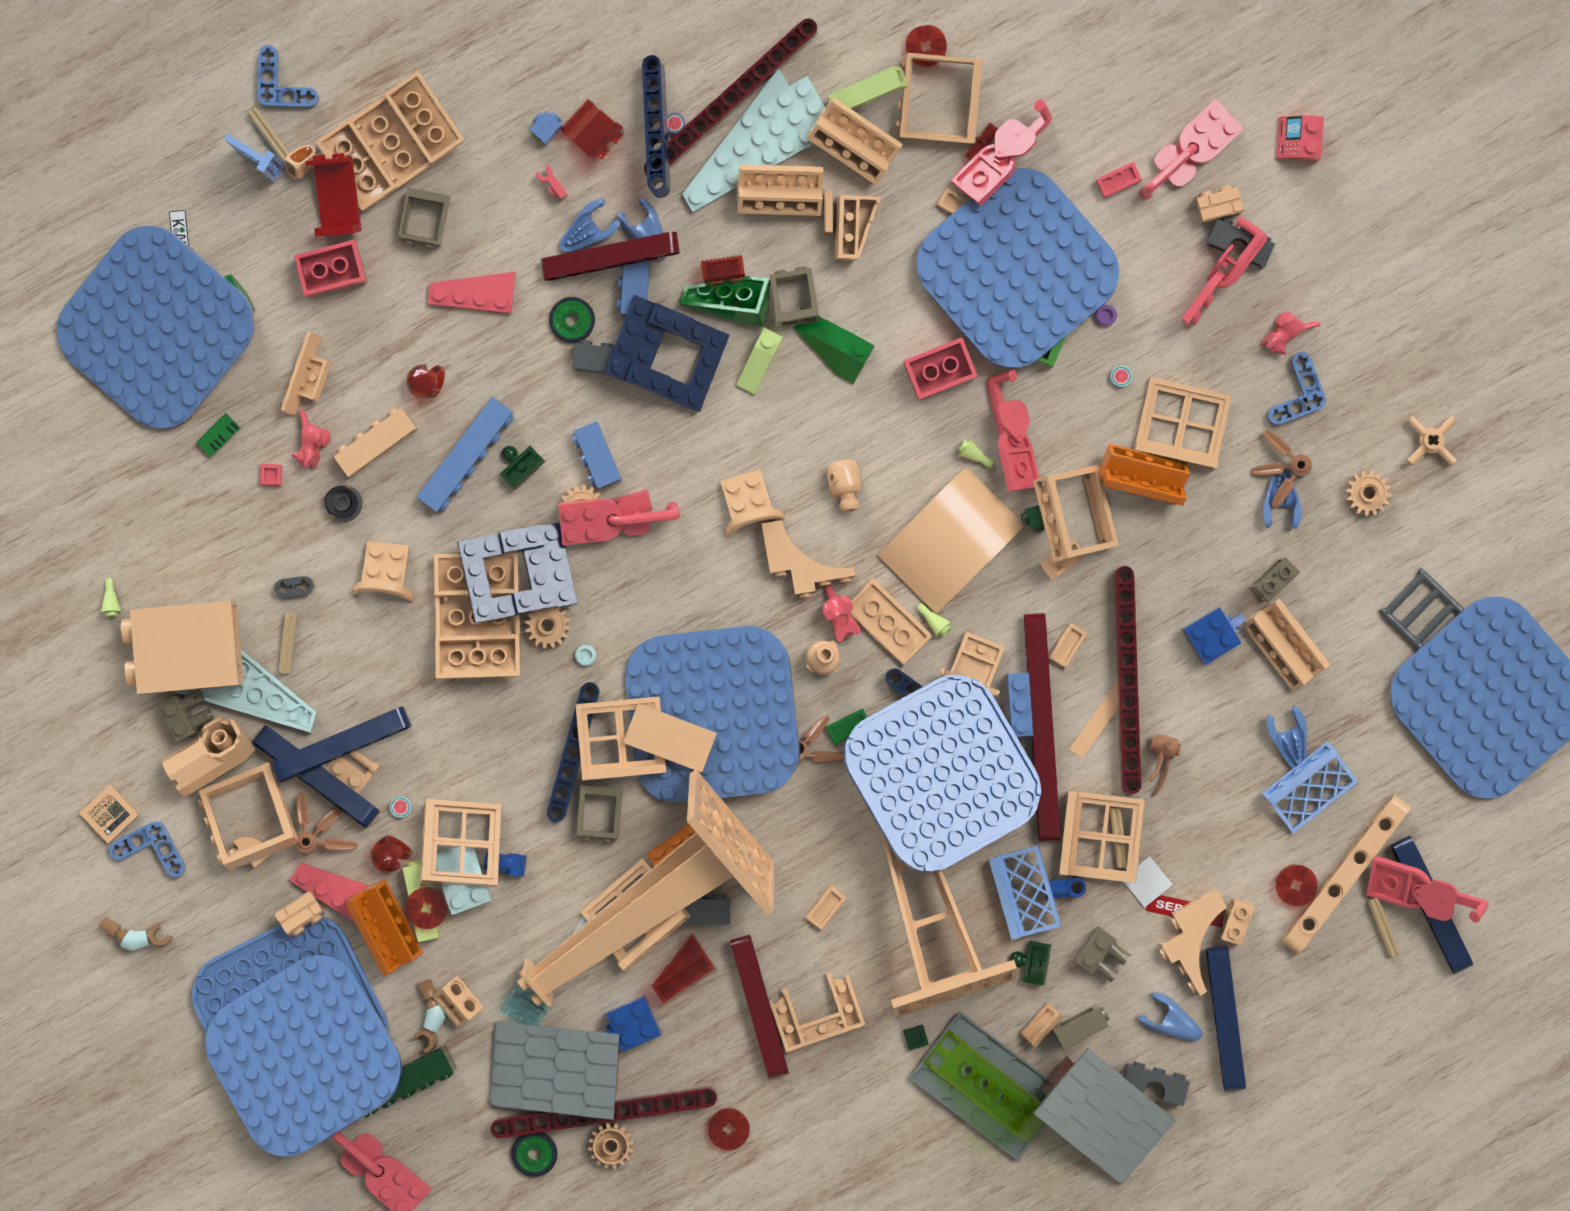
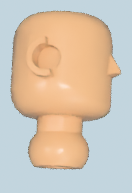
(844, 483)
(823, 657)

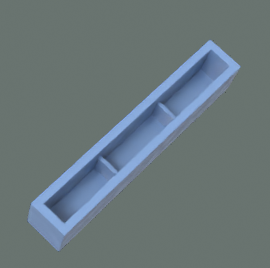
(465, 455)

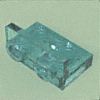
(522, 1008)

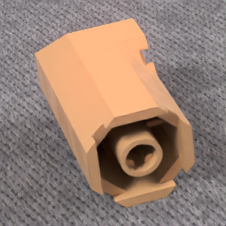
(208, 756)

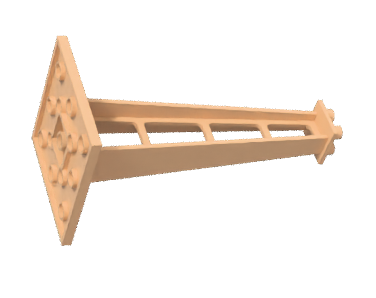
(704, 861)
(951, 987)

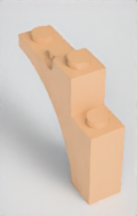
(785, 556)
(1185, 946)

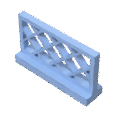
(268, 164)
(1302, 773)
(1007, 896)

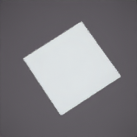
(1150, 882)

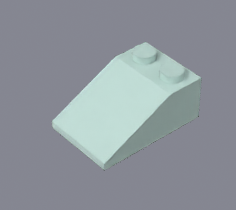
(462, 896)

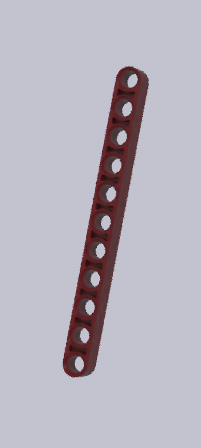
(735, 89)
(1131, 669)
(1042, 724)
(633, 1102)

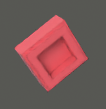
(271, 474)

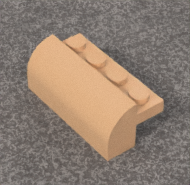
(854, 140)
(779, 190)
(1285, 644)

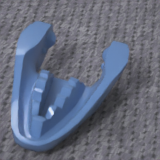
(648, 227)
(584, 230)
(1292, 500)
(1291, 742)
(1176, 1022)

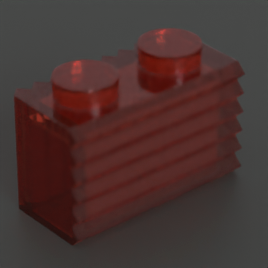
(723, 269)

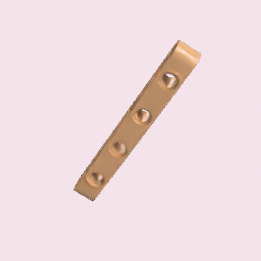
(1346, 874)

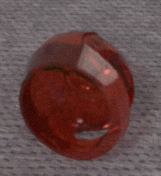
(422, 382)
(386, 853)

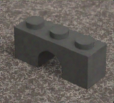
(1224, 233)
(1174, 1086)

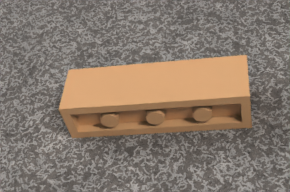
(375, 442)

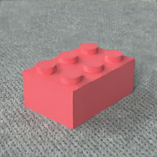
(330, 268)
(940, 369)

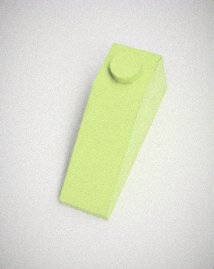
(759, 360)

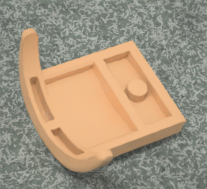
(748, 501)
(384, 570)
(977, 660)

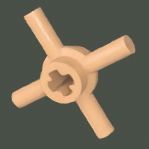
(1433, 448)

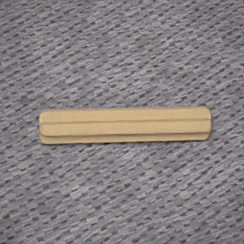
(268, 133)
(287, 643)
(1117, 828)
(1383, 927)

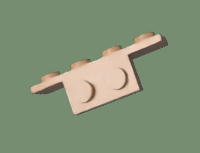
(307, 376)

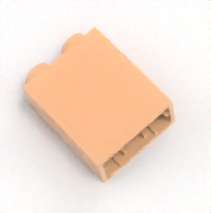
(183, 647)

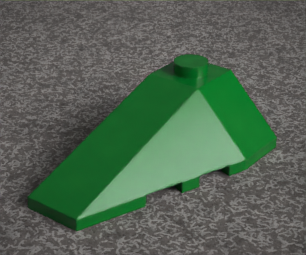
(738, 300)
(837, 347)

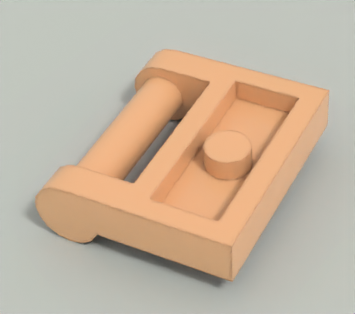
(350, 774)

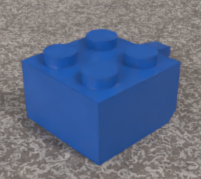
(1213, 634)
(633, 1023)

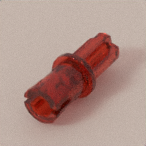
(982, 141)

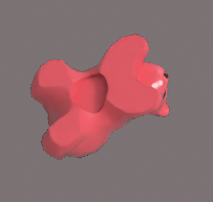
(1287, 328)
(312, 440)
(839, 612)

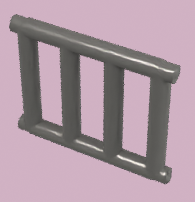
(1436, 591)

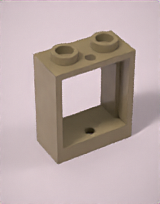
(426, 196)
(795, 317)
(1274, 579)
(599, 790)
(1081, 1026)

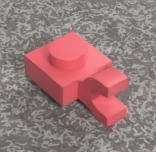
(556, 188)

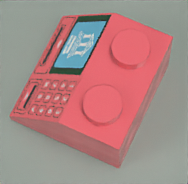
(1300, 137)

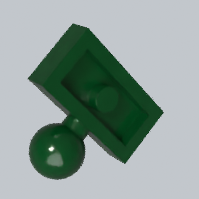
(521, 466)
(1035, 963)

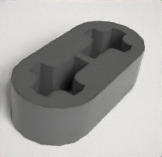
(293, 582)

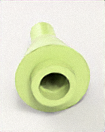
(969, 450)
(110, 604)
(938, 624)

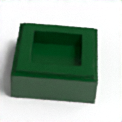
(915, 1037)

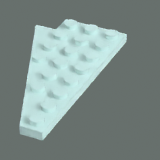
(766, 134)
(262, 697)

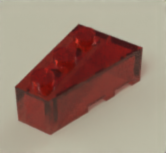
(684, 971)

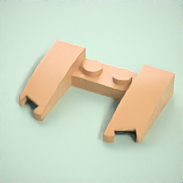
(800, 1036)

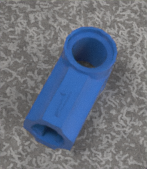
(510, 864)
(1062, 887)

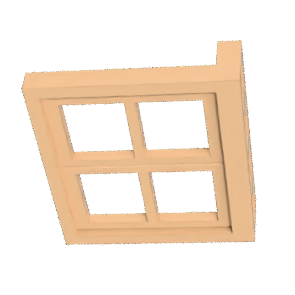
(1175, 452)
(614, 769)
(1073, 833)
(431, 840)
(654, 937)

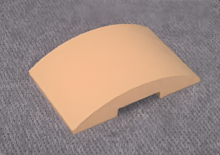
(394, 139)
(951, 540)
(472, 648)

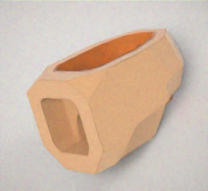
(295, 161)

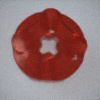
(925, 34)
(429, 896)
(1292, 896)
(721, 1138)

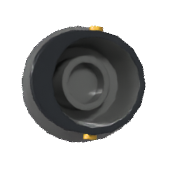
(343, 503)

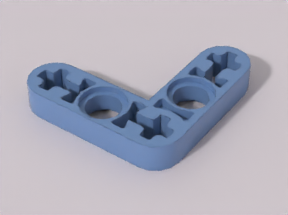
(278, 92)
(1307, 392)
(149, 839)

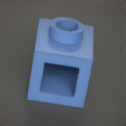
(546, 126)

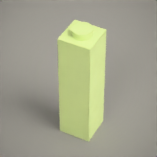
(871, 88)
(412, 880)

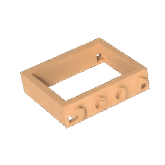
(903, 104)
(1054, 519)
(261, 850)

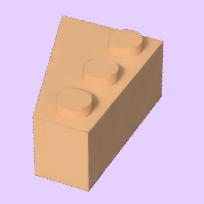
(852, 225)

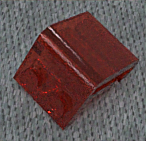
(592, 131)

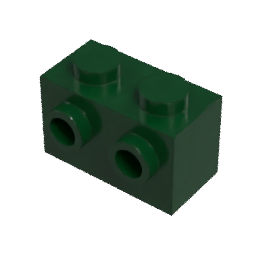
(1033, 519)

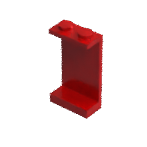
(336, 195)

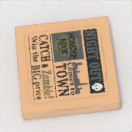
(109, 814)

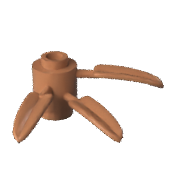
(1278, 468)
(811, 735)
(1164, 747)
(323, 825)

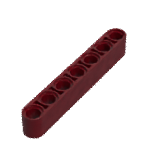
(610, 256)
(759, 1006)

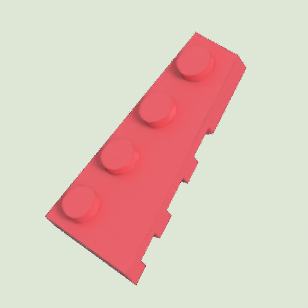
(477, 293)
(327, 886)

